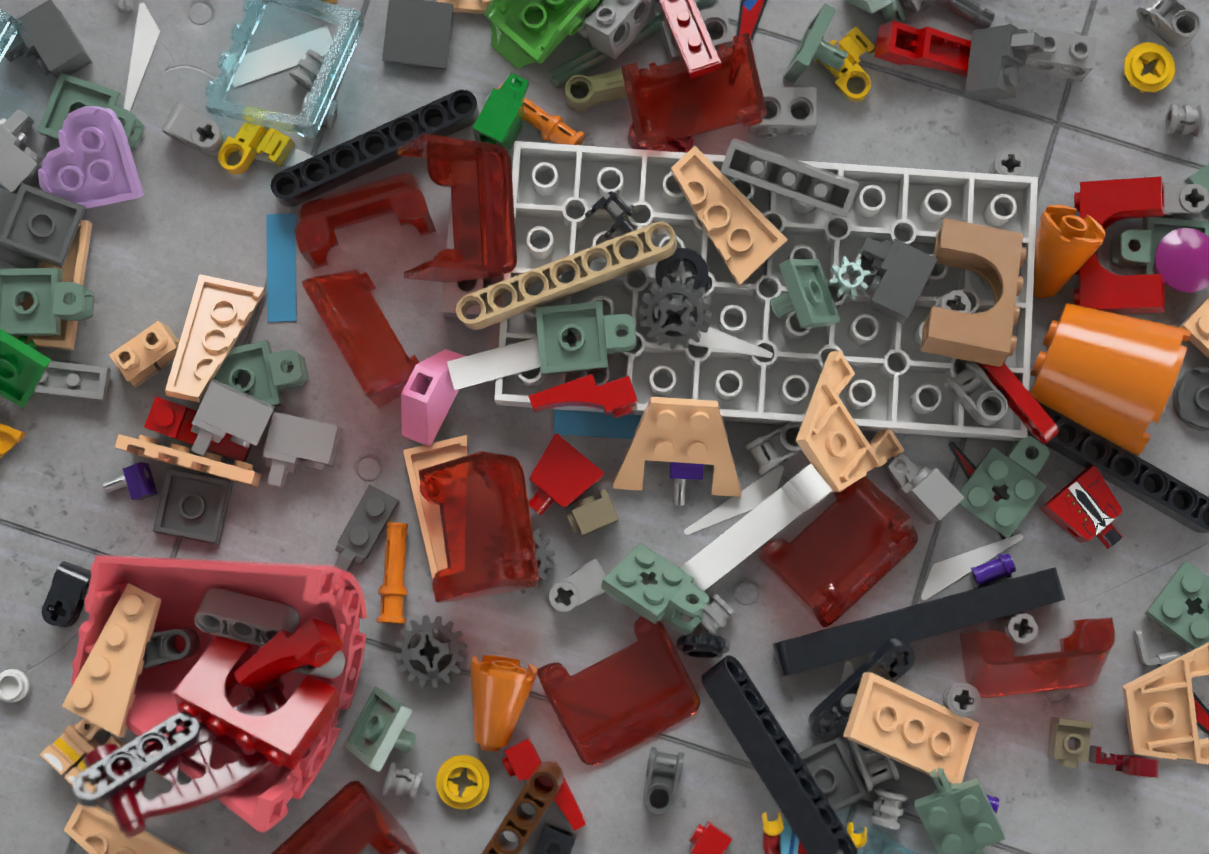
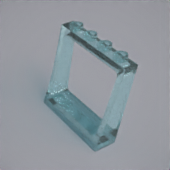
(327, 80)

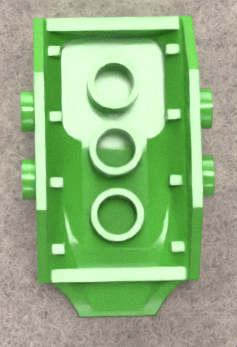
(532, 29)

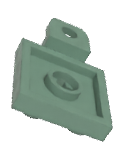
(73, 93)
(1140, 246)
(51, 297)
(597, 335)
(267, 371)
(1017, 474)
(666, 598)
(1171, 611)

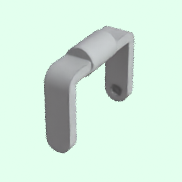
(1160, 659)

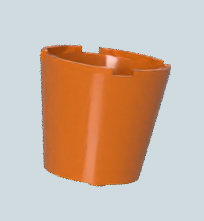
(1109, 372)

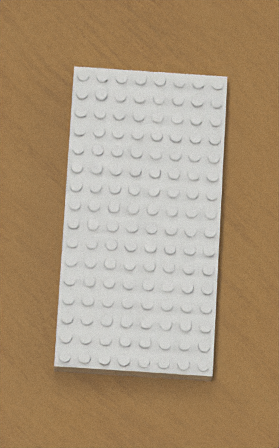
(893, 380)

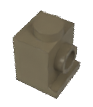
(592, 514)
(1060, 732)

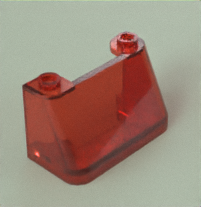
(674, 107)
(321, 217)
(482, 526)
(842, 551)
(997, 673)

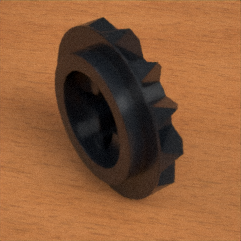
(691, 261)
(703, 645)

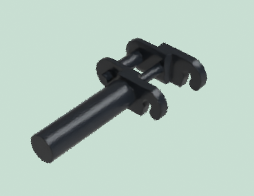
(620, 223)

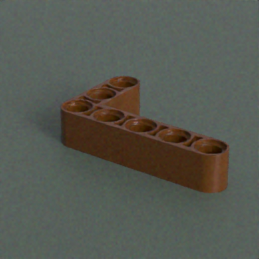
(520, 822)

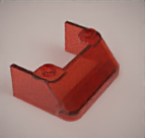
(480, 208)
(348, 825)

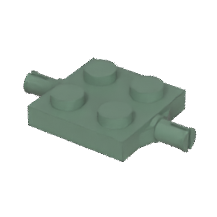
(959, 816)

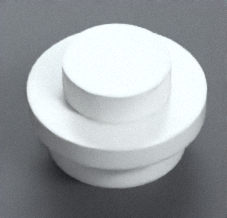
(13, 685)

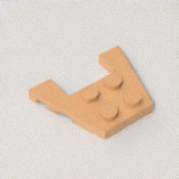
(683, 434)
(833, 438)
(1163, 710)

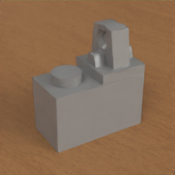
(17, 161)
(229, 412)
(298, 440)
(924, 490)

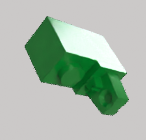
(502, 113)

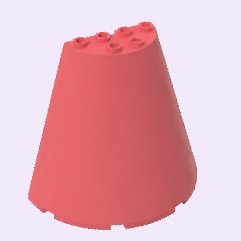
(182, 583)

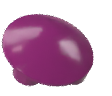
(1183, 260)

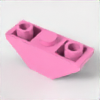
(427, 398)

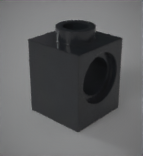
(555, 841)

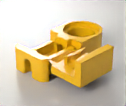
(855, 44)
(257, 137)

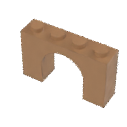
(996, 258)

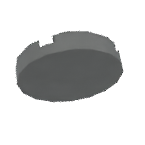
(1192, 398)

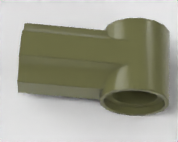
(600, 88)

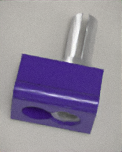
(681, 473)
(137, 479)

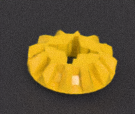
(1148, 53)
(450, 791)

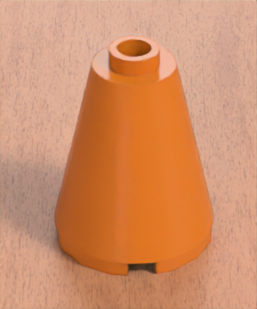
(1062, 247)
(498, 698)

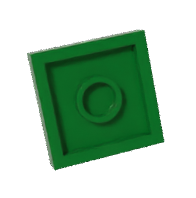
(20, 368)

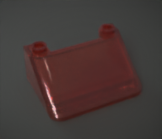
(362, 333)
(622, 696)

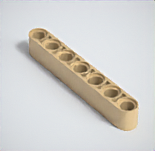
(550, 273)

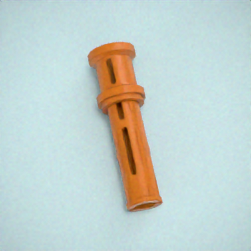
(551, 127)
(393, 589)

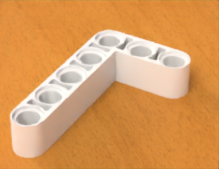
(756, 527)

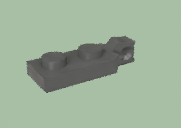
(364, 527)

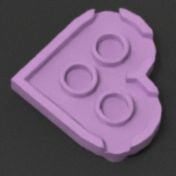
(92, 160)

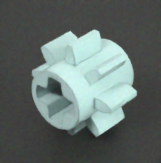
(844, 286)

